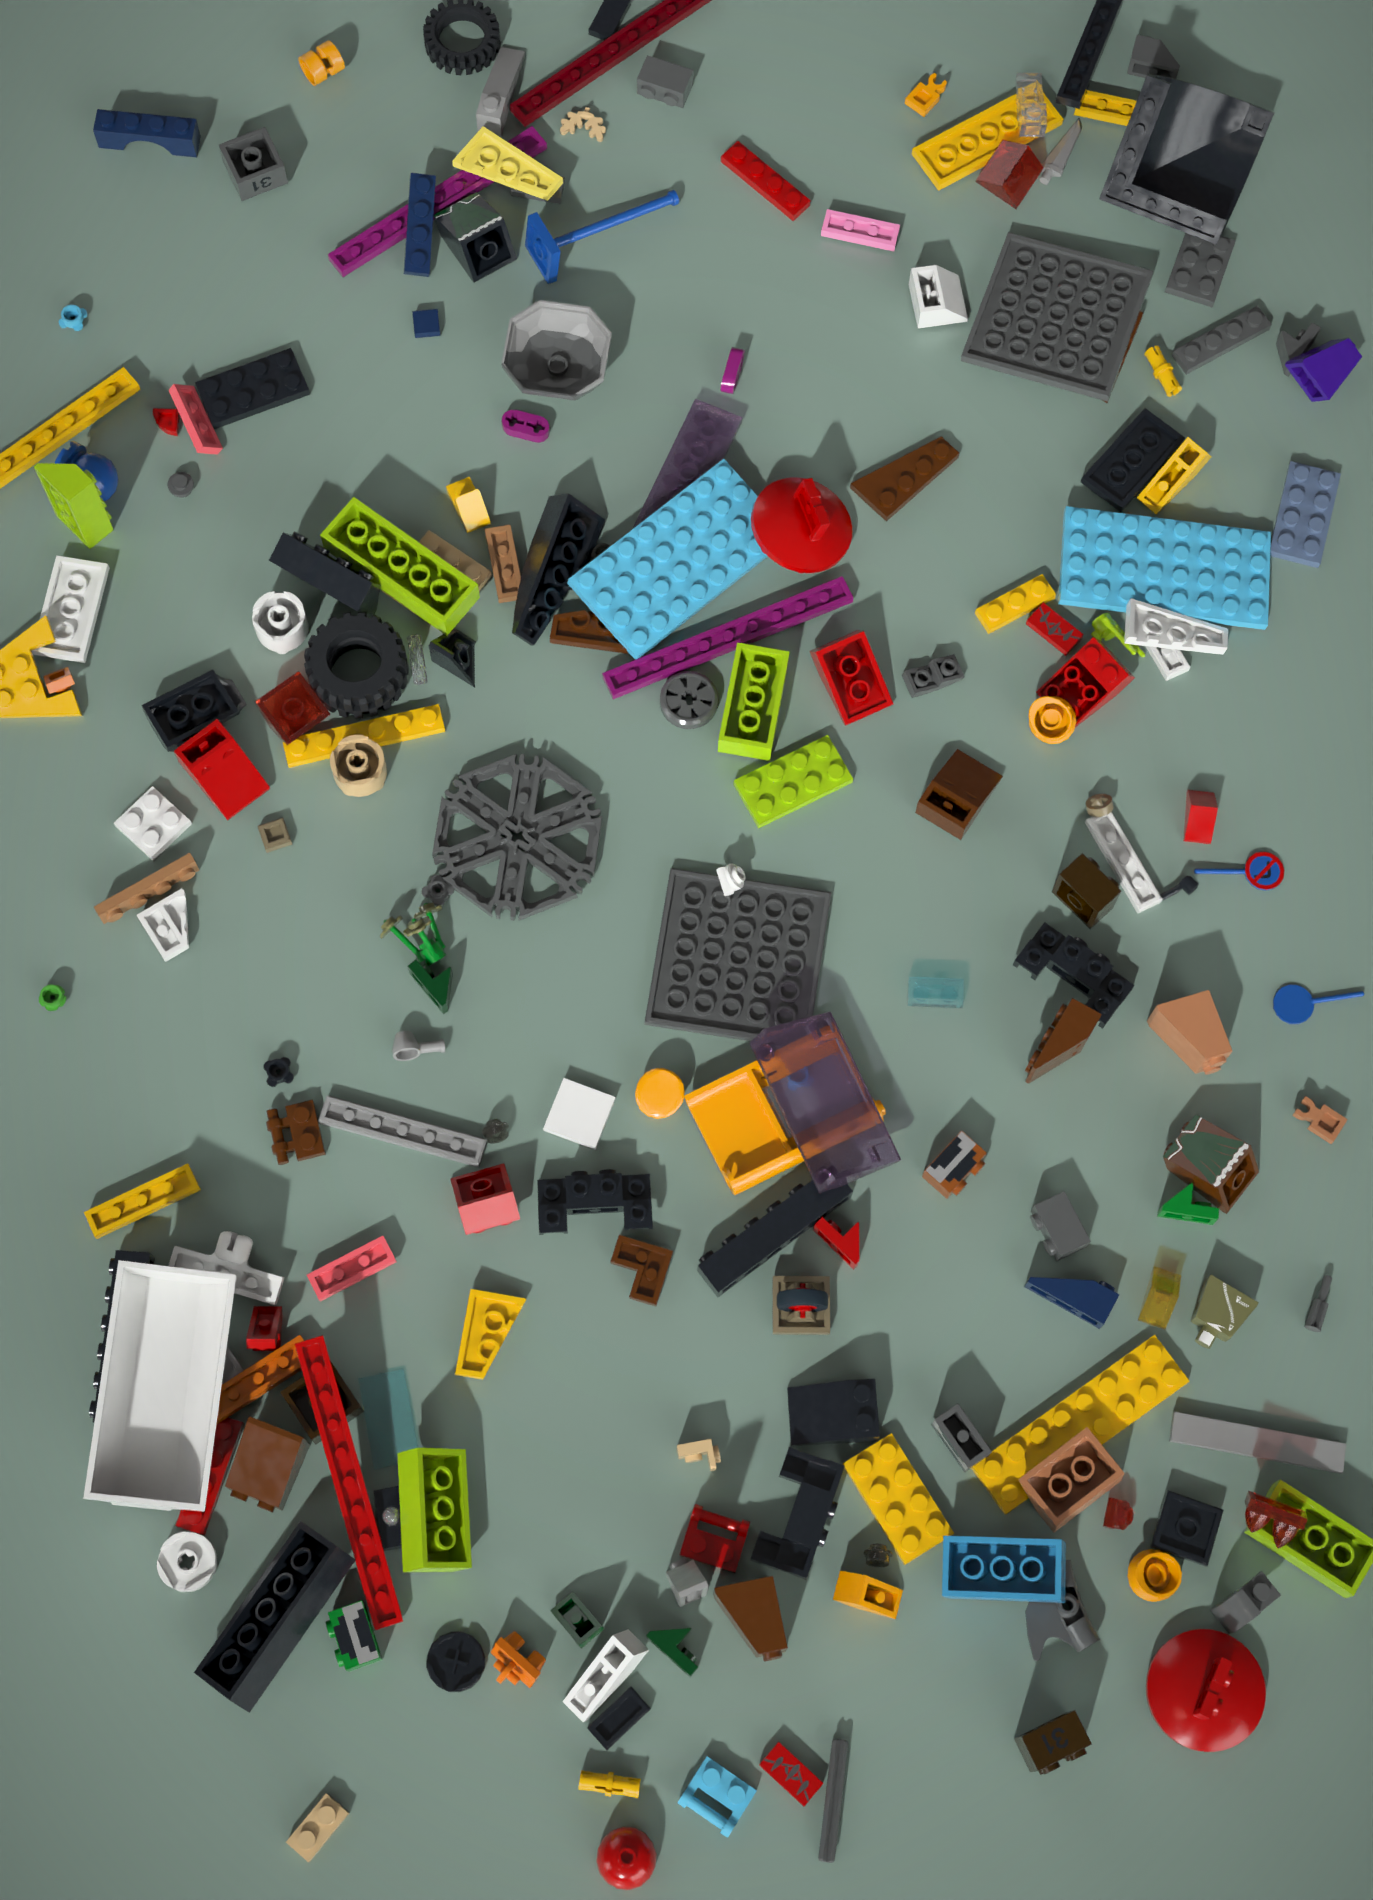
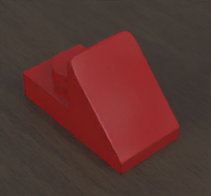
(845, 1246)
(265, 1328)

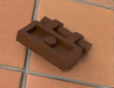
(304, 1130)

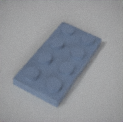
(1304, 514)

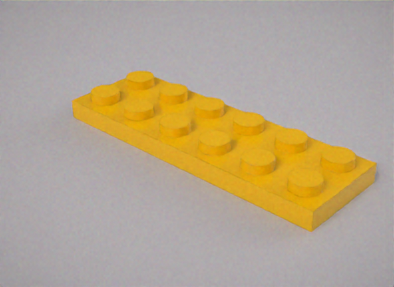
(974, 141)

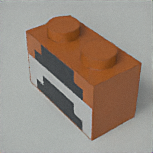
(955, 1165)

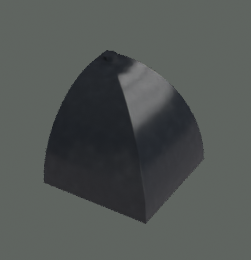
(1186, 156)

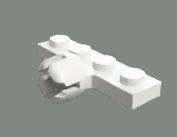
(232, 1258)

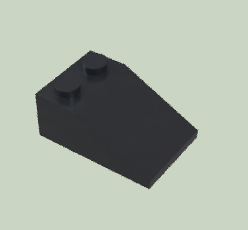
(833, 1413)

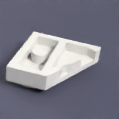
(168, 924)

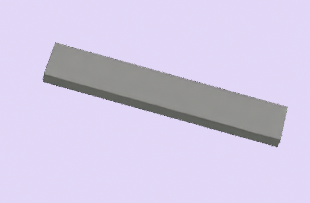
(402, 1131)
(1257, 1442)

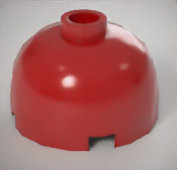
(626, 1858)

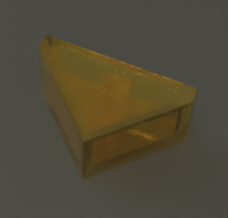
(1160, 1297)

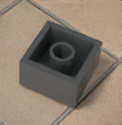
(253, 164)

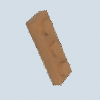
(503, 562)

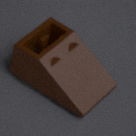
(958, 794)
(1072, 1029)

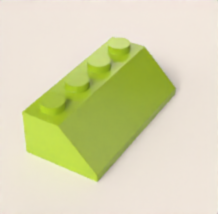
(76, 501)

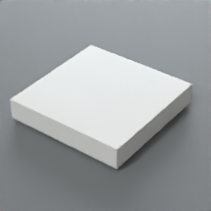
(579, 1113)

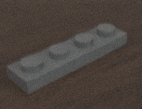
(1221, 340)

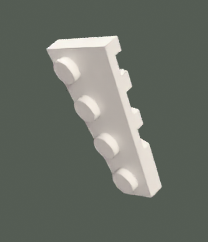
(1167, 629)

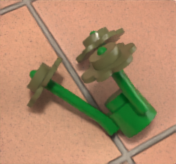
(430, 950)

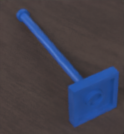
(546, 250)

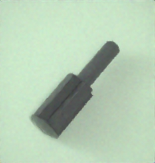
(1319, 1307)

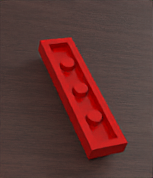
(765, 181)
(225, 1443)

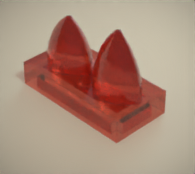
(1286, 1518)

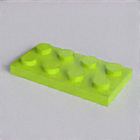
(793, 781)

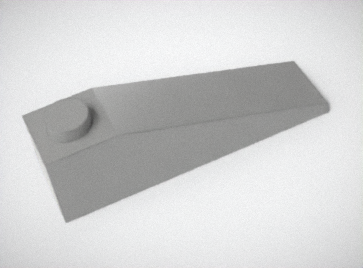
(499, 90)
(686, 1581)

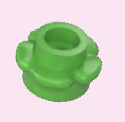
(52, 990)

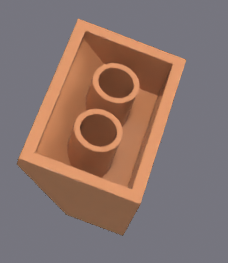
(1071, 1479)

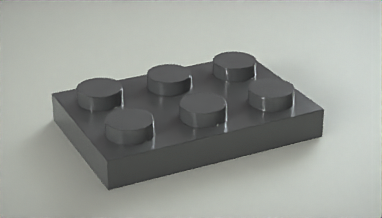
(1199, 269)

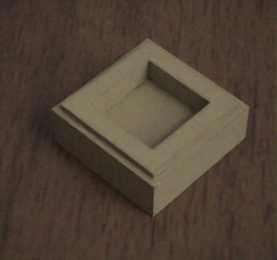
(274, 835)

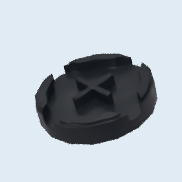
(455, 1661)

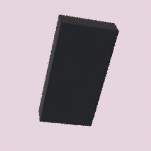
(609, 18)
(618, 1718)

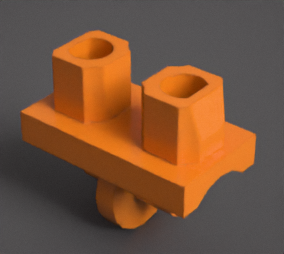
(513, 1664)

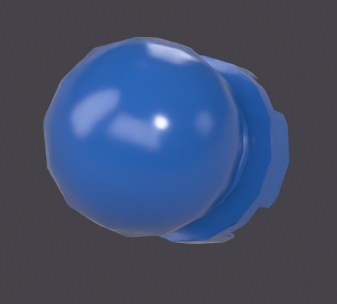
(96, 464)

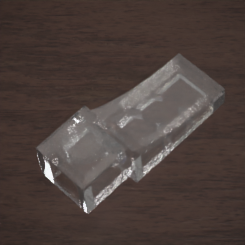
(1030, 105)

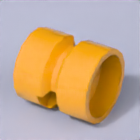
(313, 66)

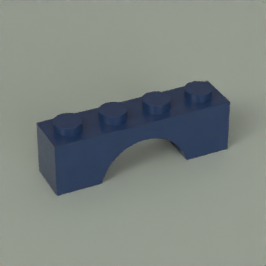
(173, 133)

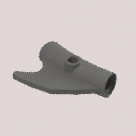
(1051, 1620)

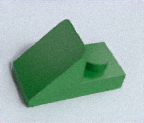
(1181, 1208)

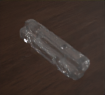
(417, 659)

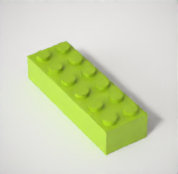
(401, 566)

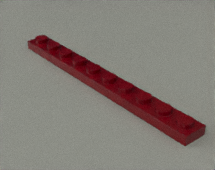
(602, 58)

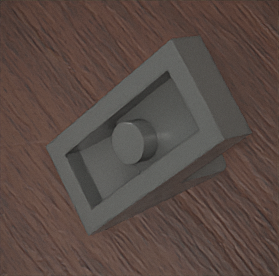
(1291, 347)

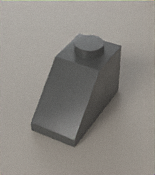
(1152, 58)

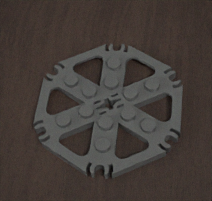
(519, 817)

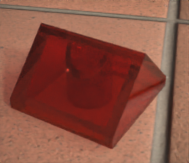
(1010, 172)
(292, 708)

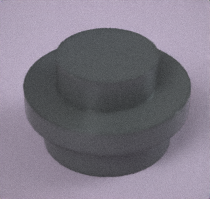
(180, 484)

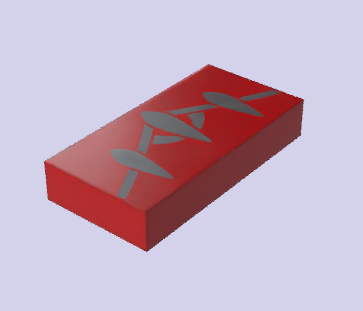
(1054, 629)
(791, 1774)

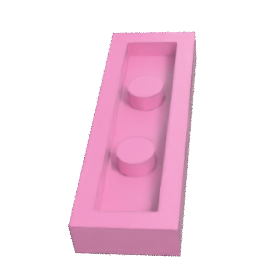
(860, 230)

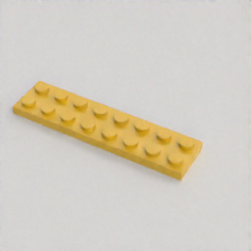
(1103, 1405)

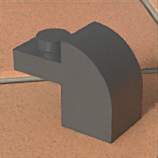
(1245, 1603)

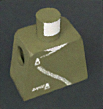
(1220, 1311)

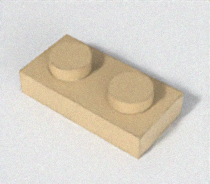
(317, 1827)

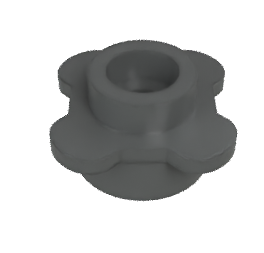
(442, 896)

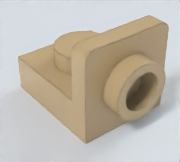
(694, 1450)

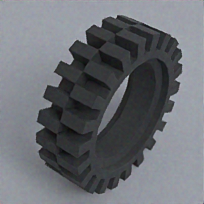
(461, 60)

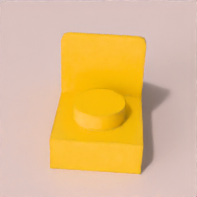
(468, 504)

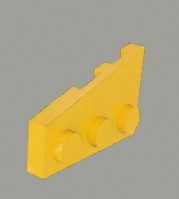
(484, 1330)

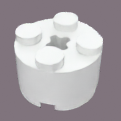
(280, 621)

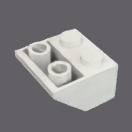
(936, 296)

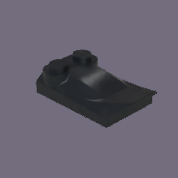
(192, 707)

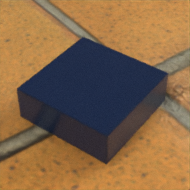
(426, 323)

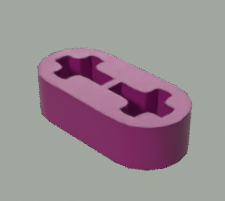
(732, 370)
(525, 427)

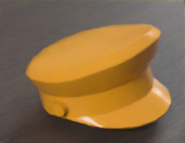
(1052, 719)
(659, 1093)
(1154, 1575)

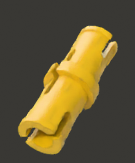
(1163, 371)
(609, 1784)

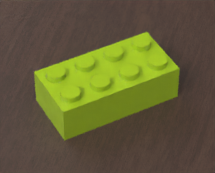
(753, 701)
(434, 1510)
(1325, 1548)

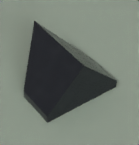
(455, 655)

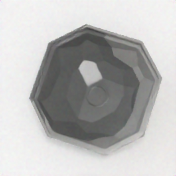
(556, 350)

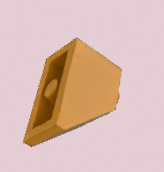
(867, 1594)

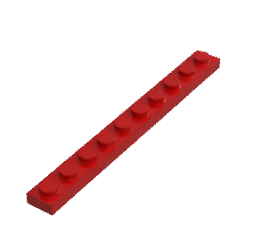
(348, 1482)

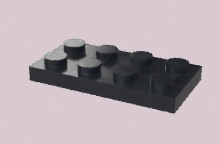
(252, 388)
(1132, 460)

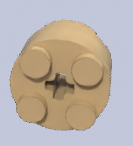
(353, 779)

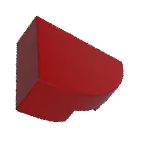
(167, 420)

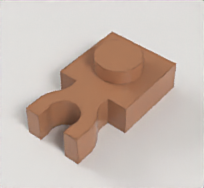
(1324, 1121)

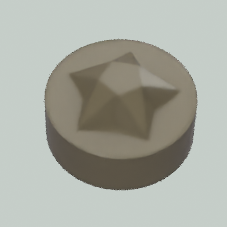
(1099, 805)

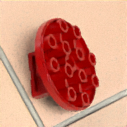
(801, 525)
(1205, 1690)

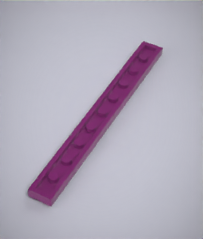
(393, 228)
(724, 638)

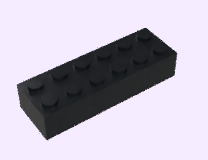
(274, 1617)

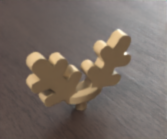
(576, 119)

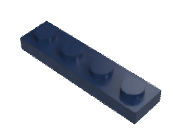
(419, 224)

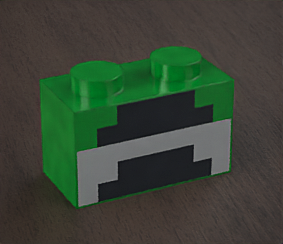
(354, 1636)

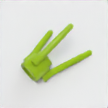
(1107, 628)

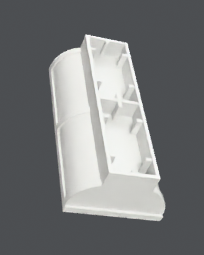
(160, 1387)

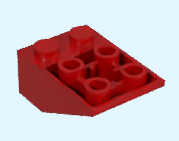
(1088, 680)
(221, 769)

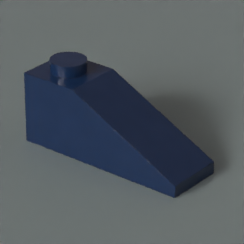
(1082, 1298)

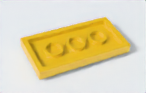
(898, 1499)

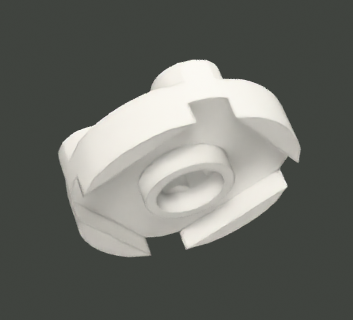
(171, 1557)

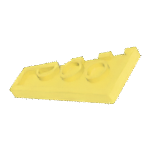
(505, 164)

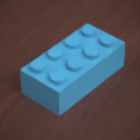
(1004, 1569)

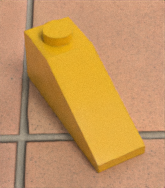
(1174, 475)

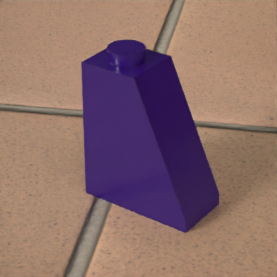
(1324, 368)

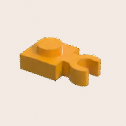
(924, 96)

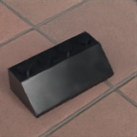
(326, 573)

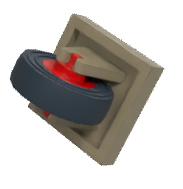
(801, 1305)

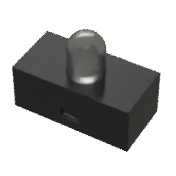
(388, 1515)

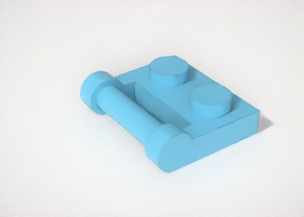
(724, 1788)

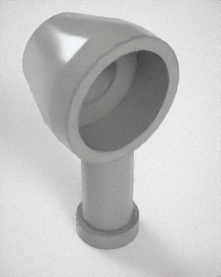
(407, 1047)

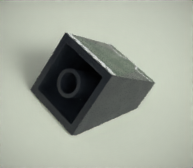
(476, 236)

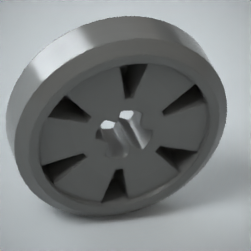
(678, 711)

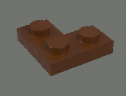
(649, 1262)

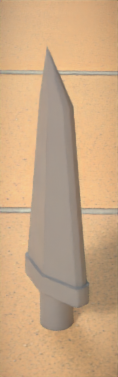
(1057, 159)

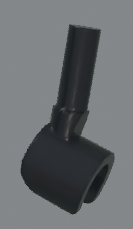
(1188, 884)

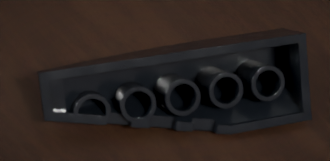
(556, 553)

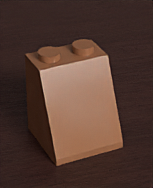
(1193, 1031)

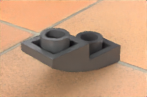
(934, 676)

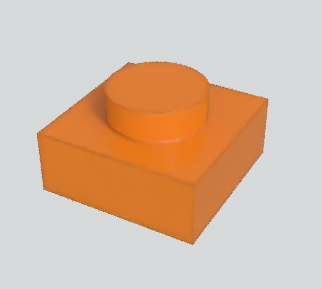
(59, 680)

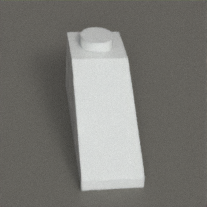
(605, 1674)

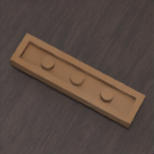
(154, 884)

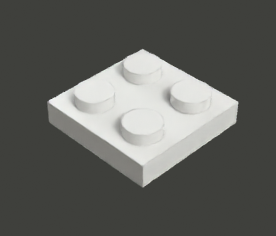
(152, 823)

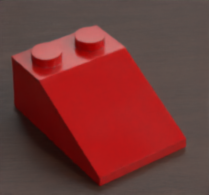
(852, 676)

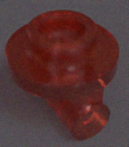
(1118, 1514)

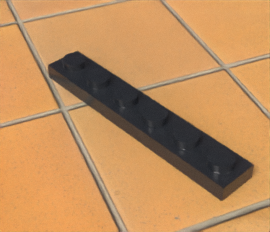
(1088, 53)

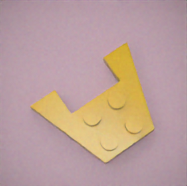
(20, 682)

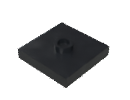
(1186, 1528)

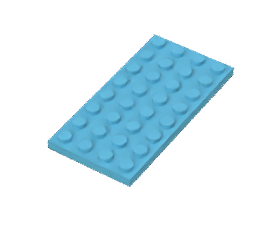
(673, 561)
(1168, 563)

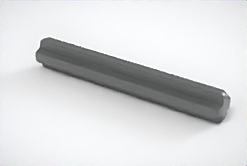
(833, 1800)

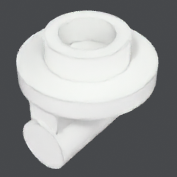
(731, 878)

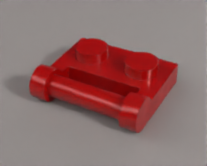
(713, 1548)

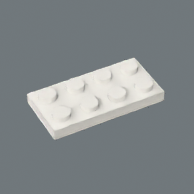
(73, 607)

